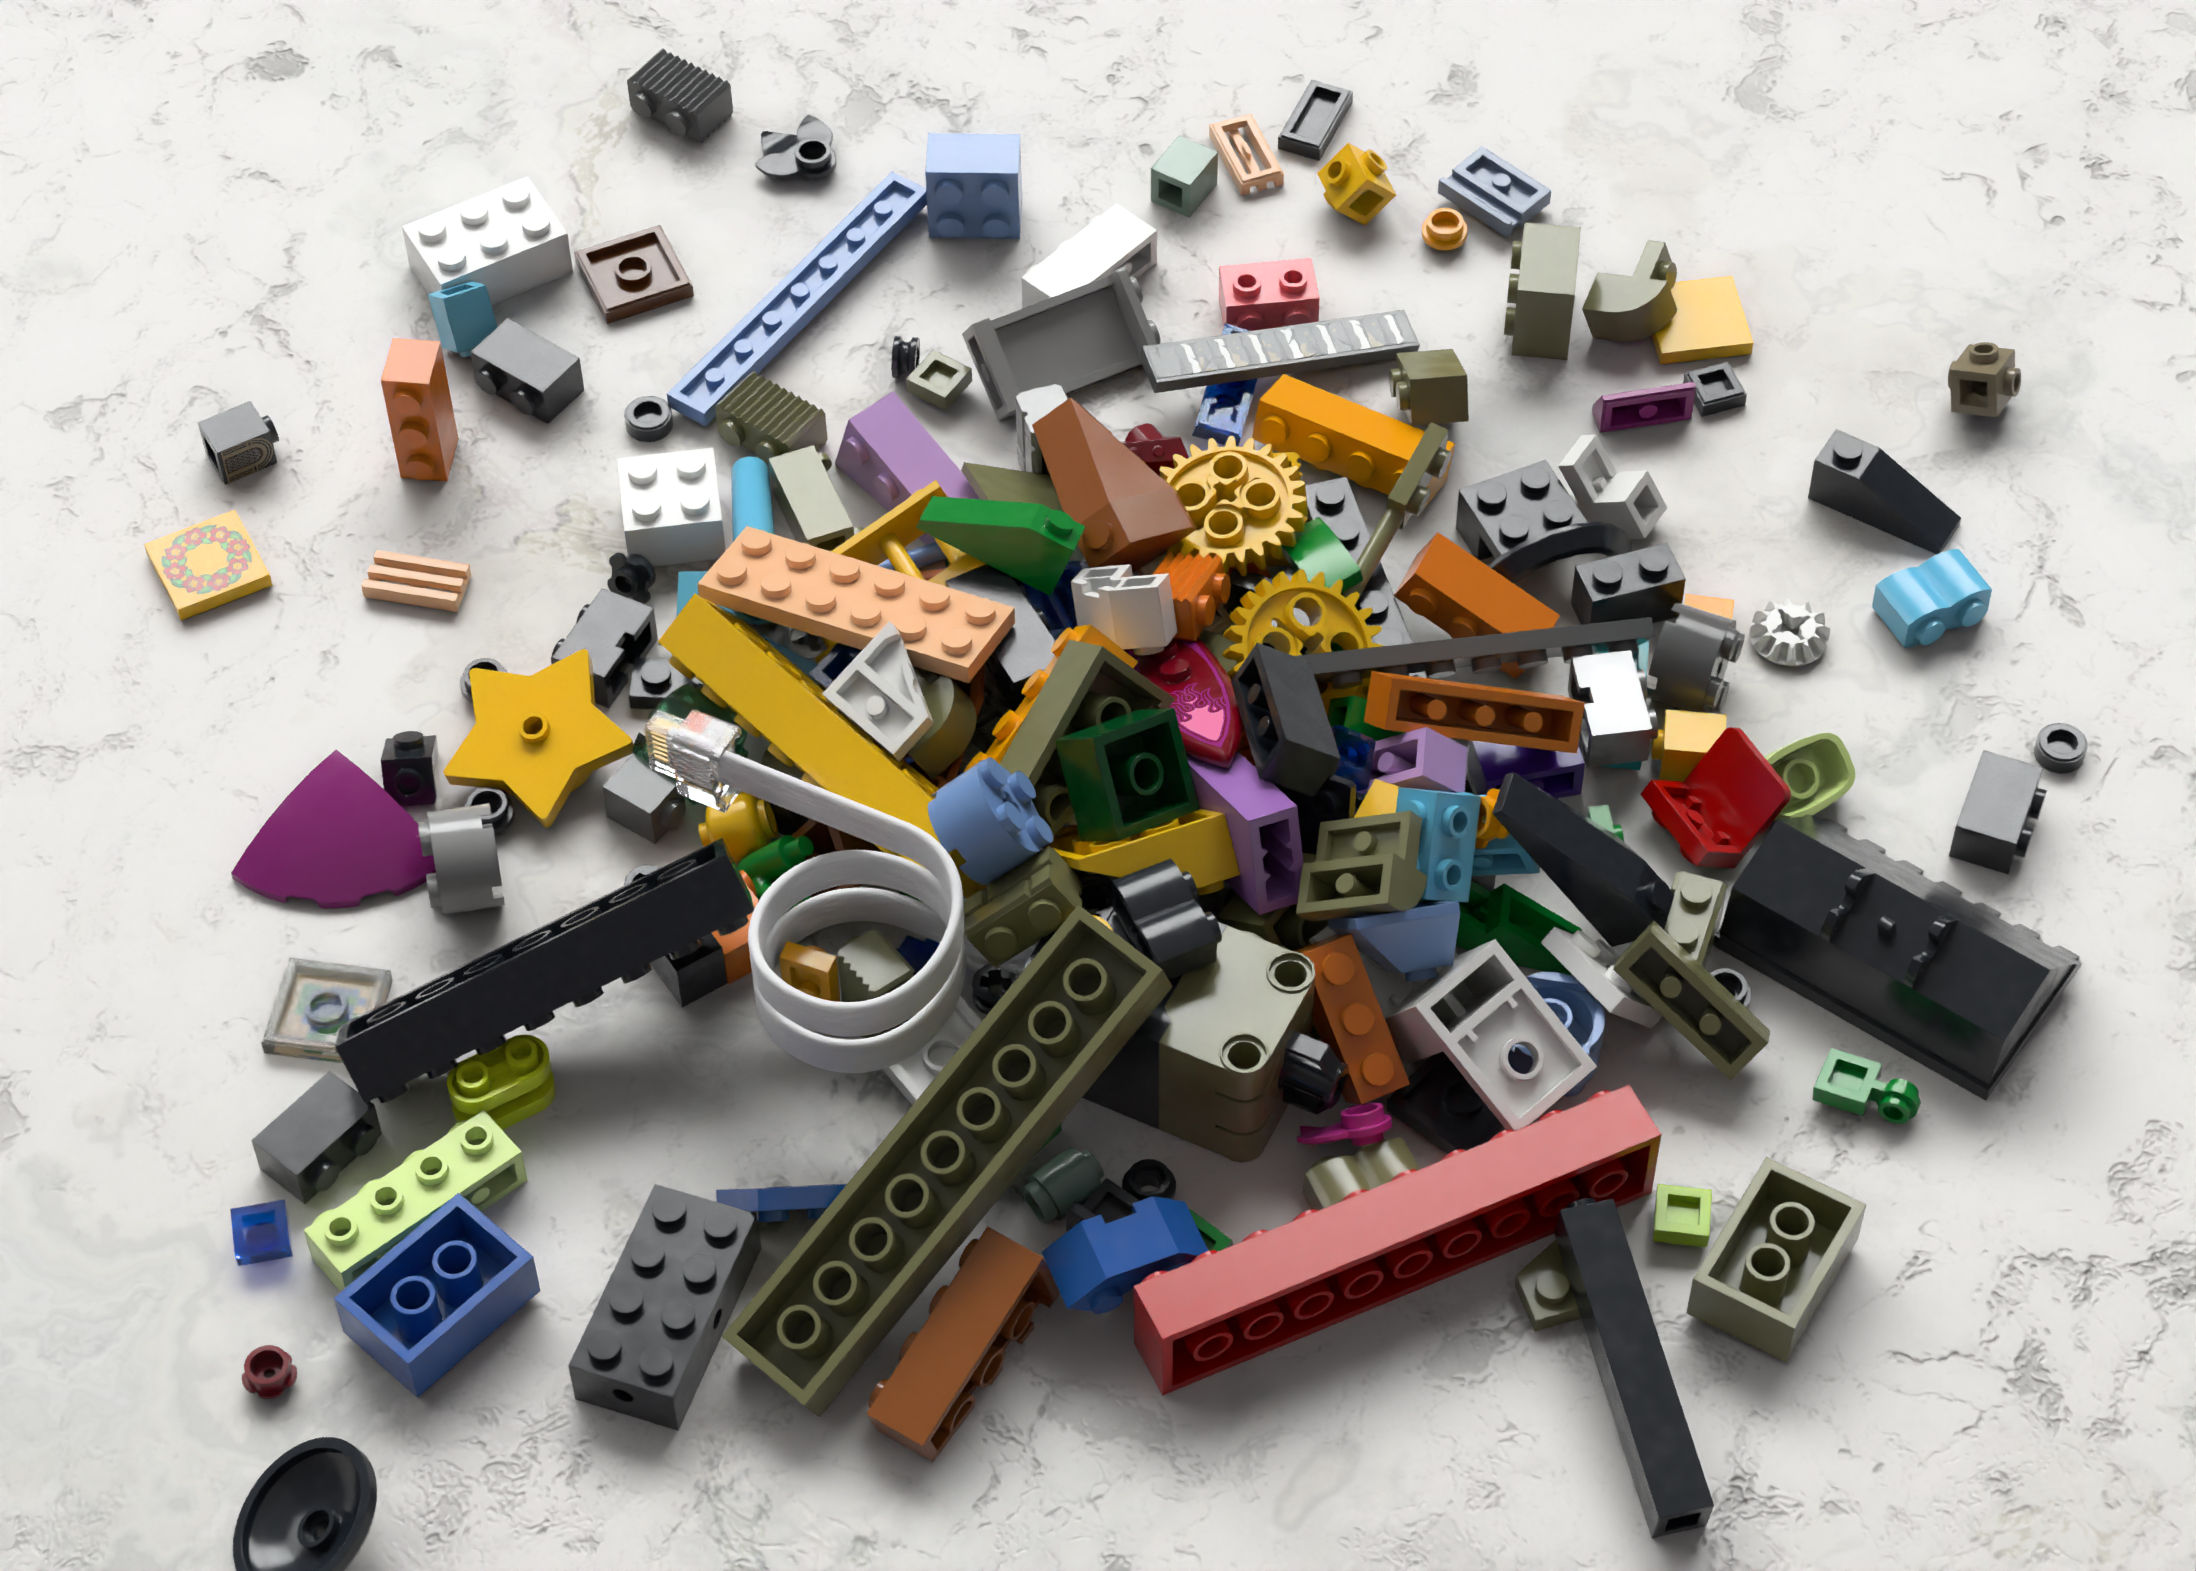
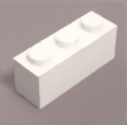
(1102, 247)

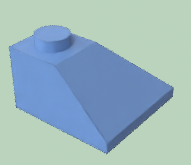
(1406, 940)

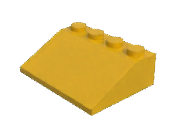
(1194, 842)

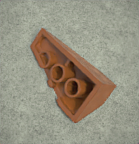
(1110, 490)

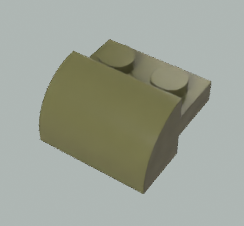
(1363, 868)

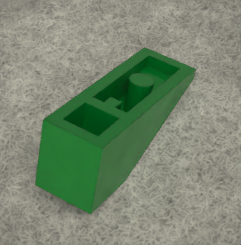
(1010, 536)

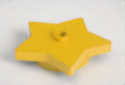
(537, 735)

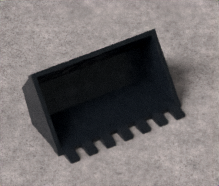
(1893, 951)

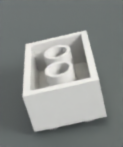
(493, 239)

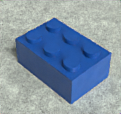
(437, 1294)

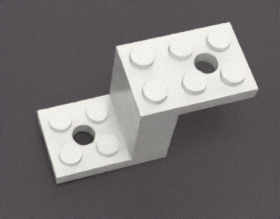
(1475, 1018)

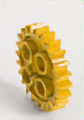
(1238, 502)
(1330, 618)

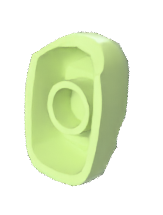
(1815, 771)

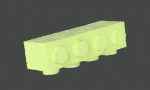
(469, 1160)

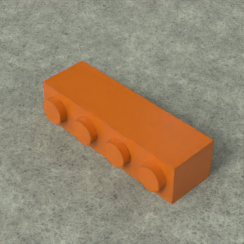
(1474, 712)

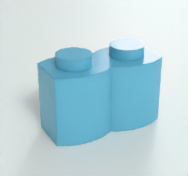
(1932, 598)

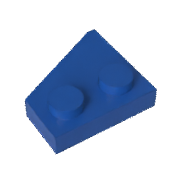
(775, 1202)

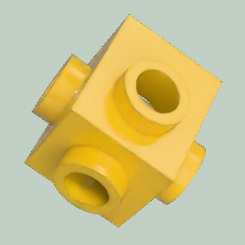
(1356, 183)

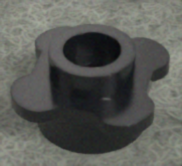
(631, 576)

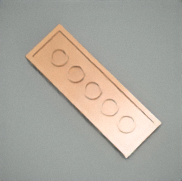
(854, 601)

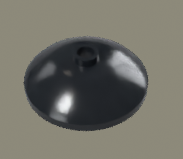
(308, 1510)

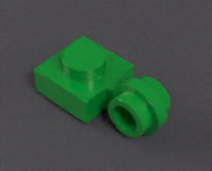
(1853, 1081)

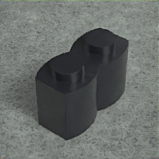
(1165, 920)

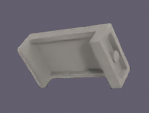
(1062, 341)

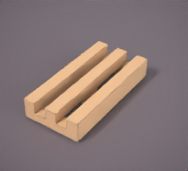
(1255, 177)
(418, 574)

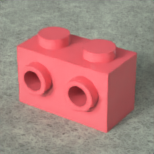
(1270, 295)

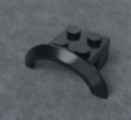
(1530, 522)

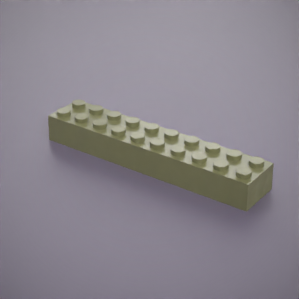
(948, 1160)

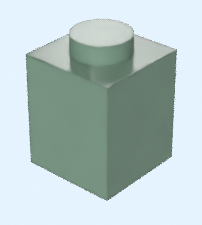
(1184, 176)

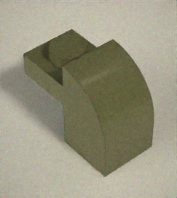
(1633, 305)
(953, 723)

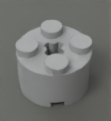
(462, 858)

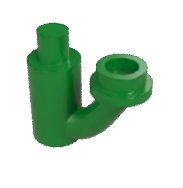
(774, 860)

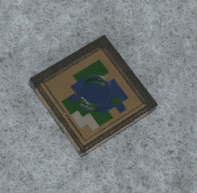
(314, 1004)

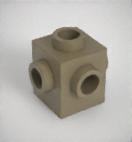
(1983, 380)

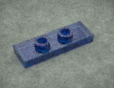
(1225, 406)

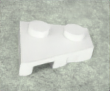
(883, 694)

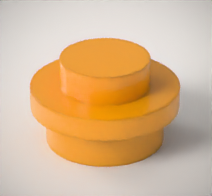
(1444, 229)

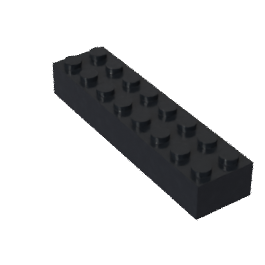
(543, 972)

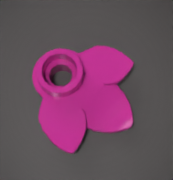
(1360, 1123)

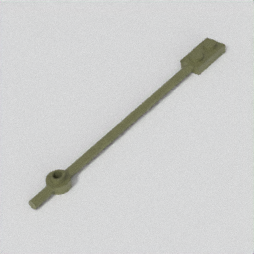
(1406, 498)

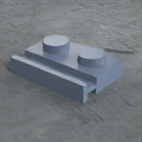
(1494, 191)

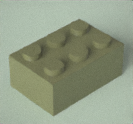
(1775, 1259)

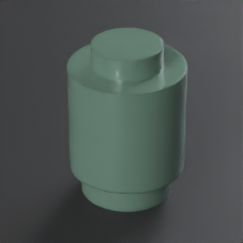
(1061, 1182)

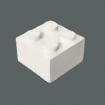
(671, 506)

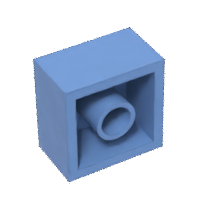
(974, 185)

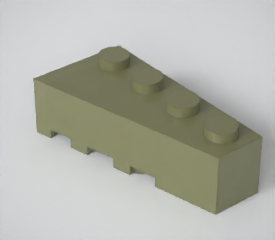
(1081, 691)

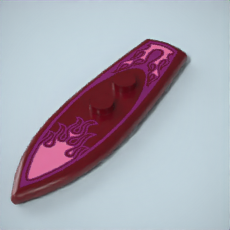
(1203, 698)

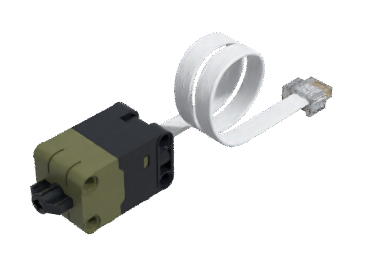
(1203, 1066)

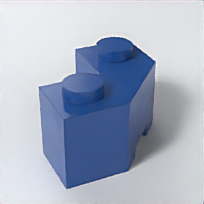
(1104, 1261)

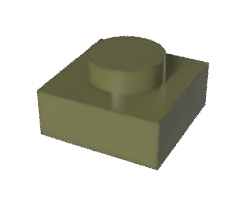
(939, 380)

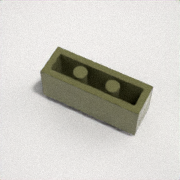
(1692, 1000)

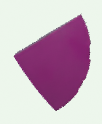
(335, 842)

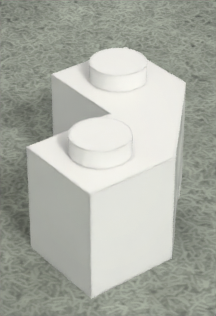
(1126, 607)

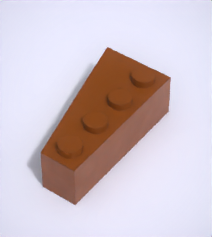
(961, 1343)

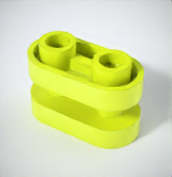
(504, 1083)

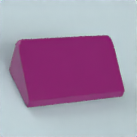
(1644, 407)

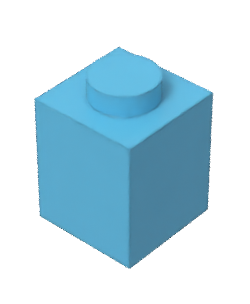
(462, 316)

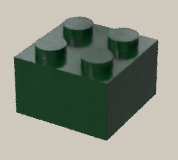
(1127, 774)

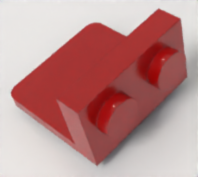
(1720, 803)

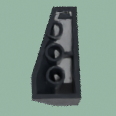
(1585, 862)

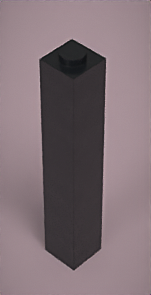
(1633, 1368)

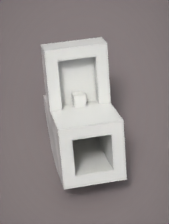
(1610, 496)

